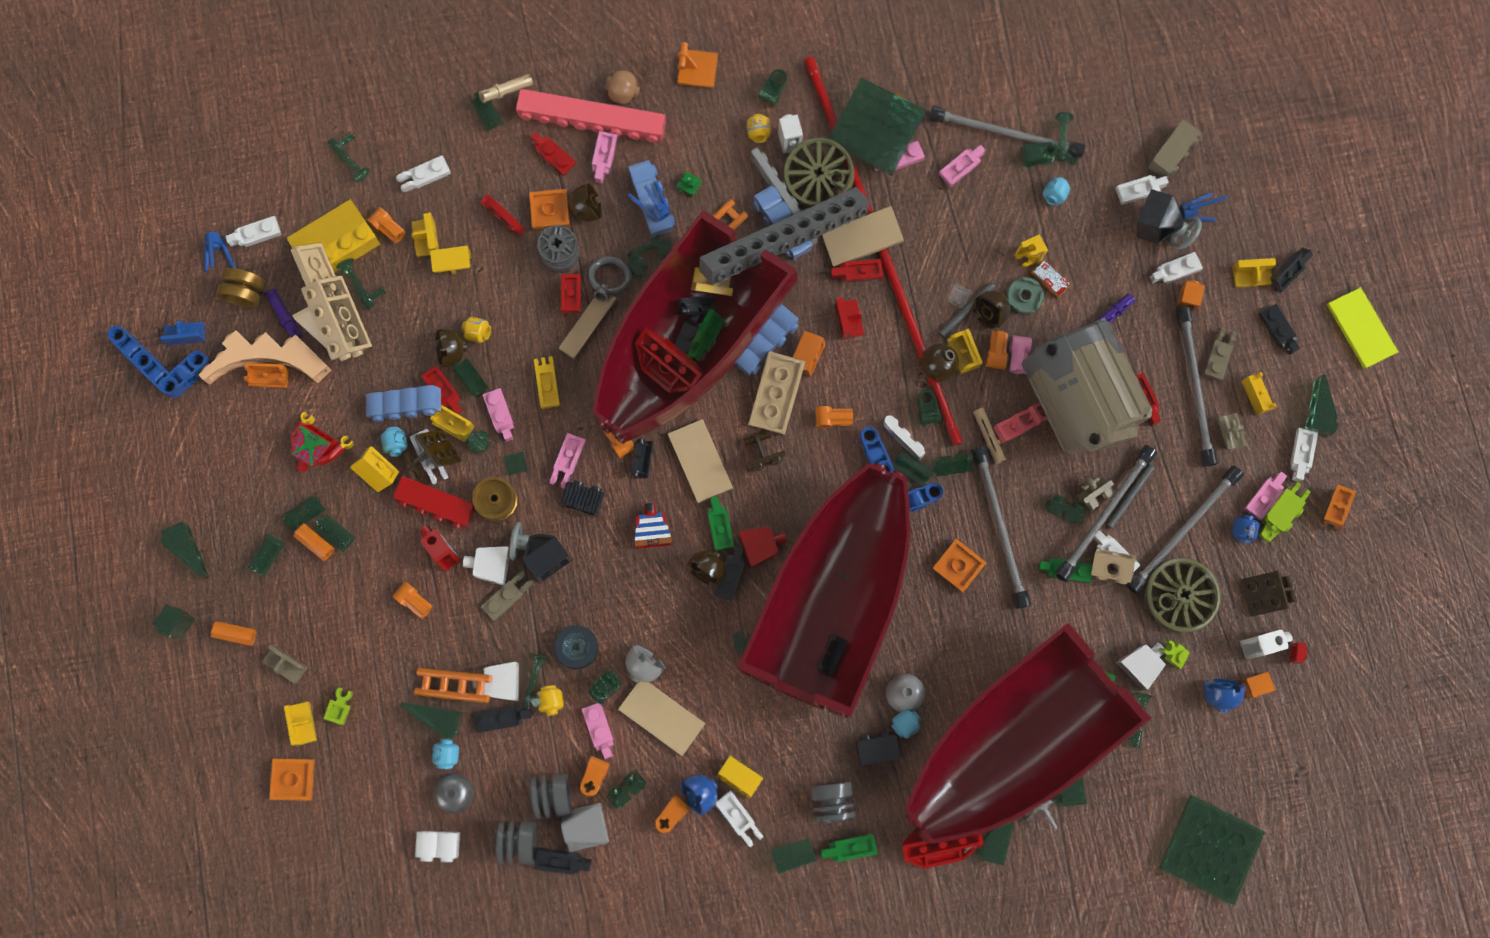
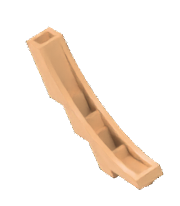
(264, 350)

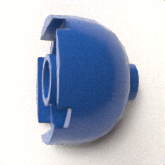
(1224, 694)
(701, 792)

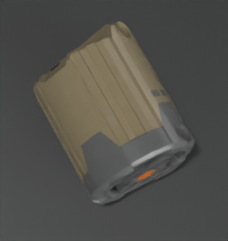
(1087, 389)

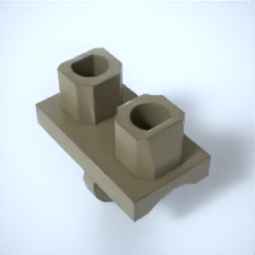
(1232, 431)
(1092, 489)

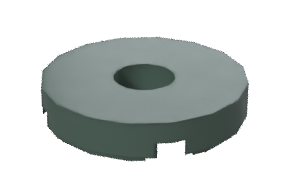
(1032, 288)

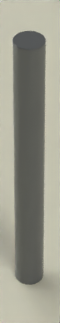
(963, 313)
(1130, 496)

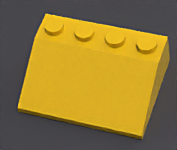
(341, 234)

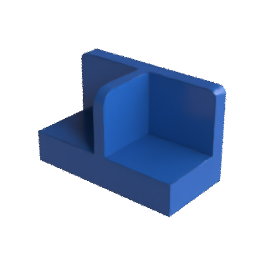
(183, 333)

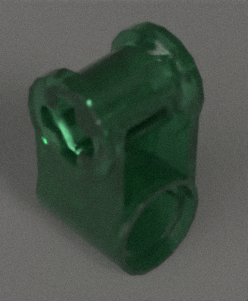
(771, 89)
(1038, 154)
(928, 412)

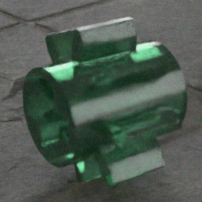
(478, 441)

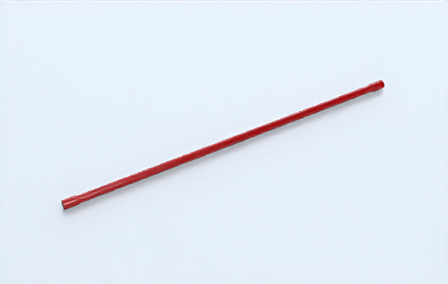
(952, 429)

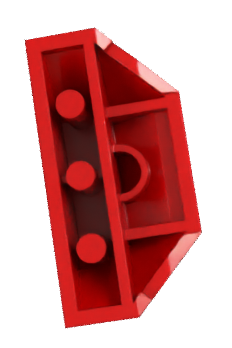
(666, 363)
(937, 854)

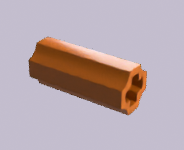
(314, 542)
(233, 633)

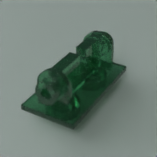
(486, 112)
(473, 380)
(944, 466)
(912, 468)
(1058, 505)
(297, 517)
(334, 532)
(266, 555)
(618, 794)

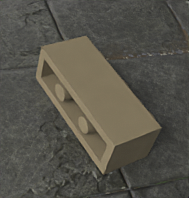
(1175, 150)

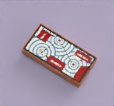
(1051, 278)

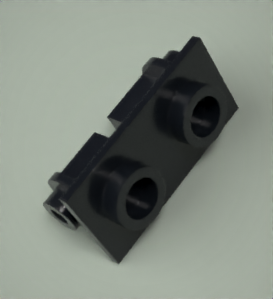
(694, 305)
(641, 466)
(832, 655)

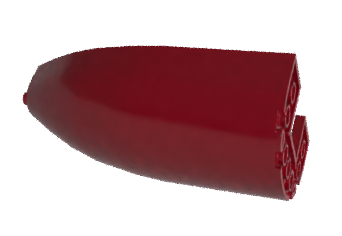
(626, 397)
(864, 536)
(1023, 741)

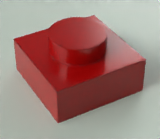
(1298, 653)

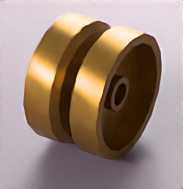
(240, 287)
(485, 493)

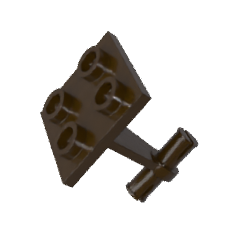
(436, 448)
(772, 459)
(1267, 594)

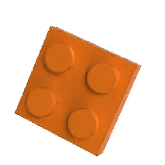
(549, 208)
(959, 565)
(292, 779)

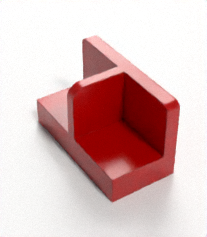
(570, 294)
(849, 318)

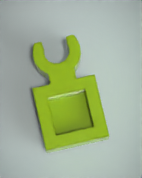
(1175, 653)
(338, 710)

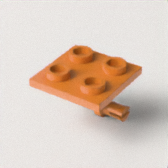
(696, 67)

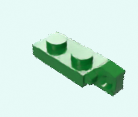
(706, 335)
(720, 525)
(1081, 573)
(851, 848)

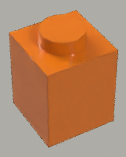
(1191, 295)
(1258, 685)

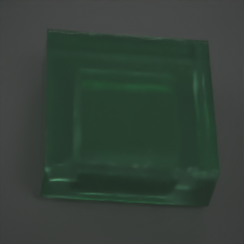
(516, 463)

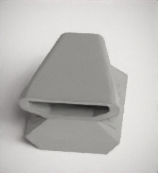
(585, 827)

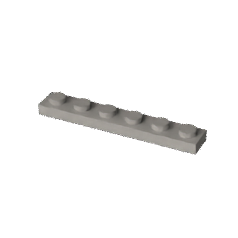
(770, 175)

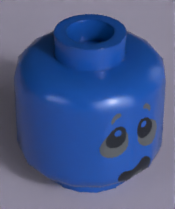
(1245, 528)

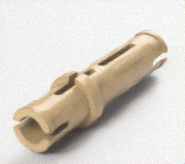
(499, 90)
(997, 456)

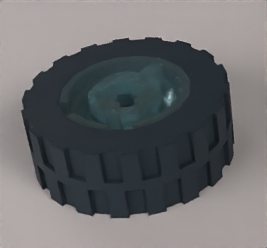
(576, 647)

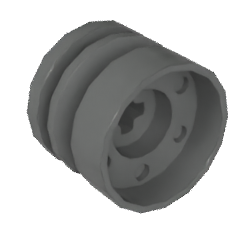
(561, 258)
(551, 795)
(832, 802)
(516, 842)

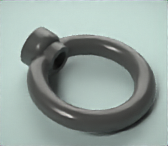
(603, 291)

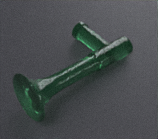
(1064, 118)
(360, 173)
(366, 298)
(528, 699)
(1136, 737)

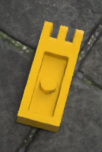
(547, 383)

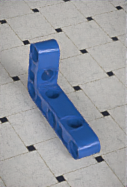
(182, 375)
(876, 453)

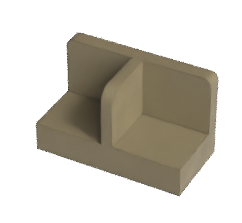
(284, 664)

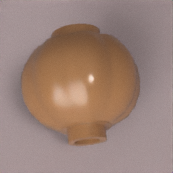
(622, 87)

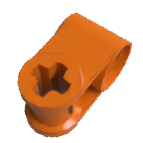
(595, 772)
(674, 812)

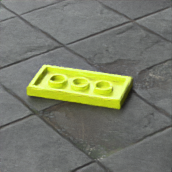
(1362, 328)

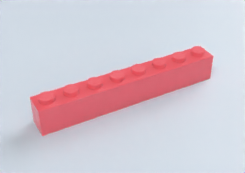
(590, 115)

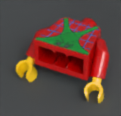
(313, 445)

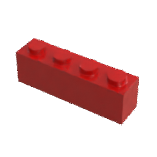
(432, 501)

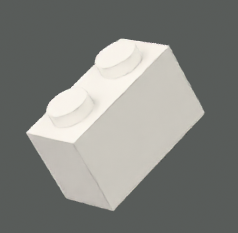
(789, 132)

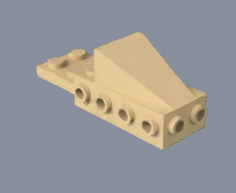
(325, 314)

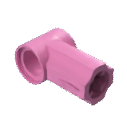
(1019, 349)

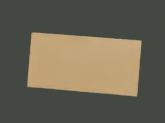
(863, 236)
(776, 392)
(700, 461)
(662, 716)

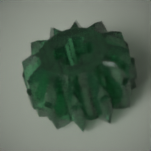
(604, 687)

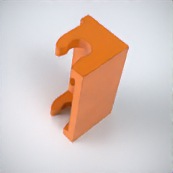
(809, 350)
(266, 375)
(1339, 506)

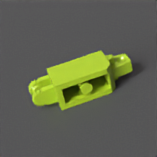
(1283, 512)

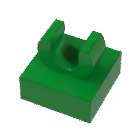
(689, 184)

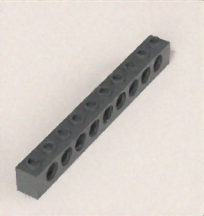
(783, 235)

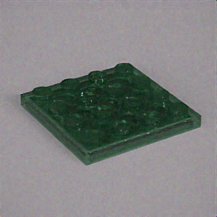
(877, 126)
(1212, 850)

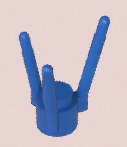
(1190, 208)
(659, 210)
(212, 244)

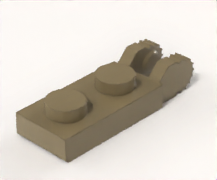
(1219, 356)
(506, 597)

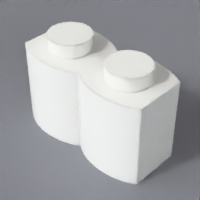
(437, 845)

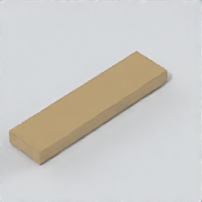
(586, 326)

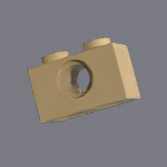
(1124, 562)

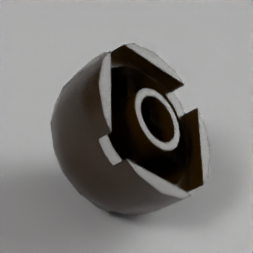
(584, 204)
(992, 309)
(449, 347)
(939, 362)
(707, 567)

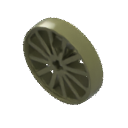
(811, 171)
(1173, 595)

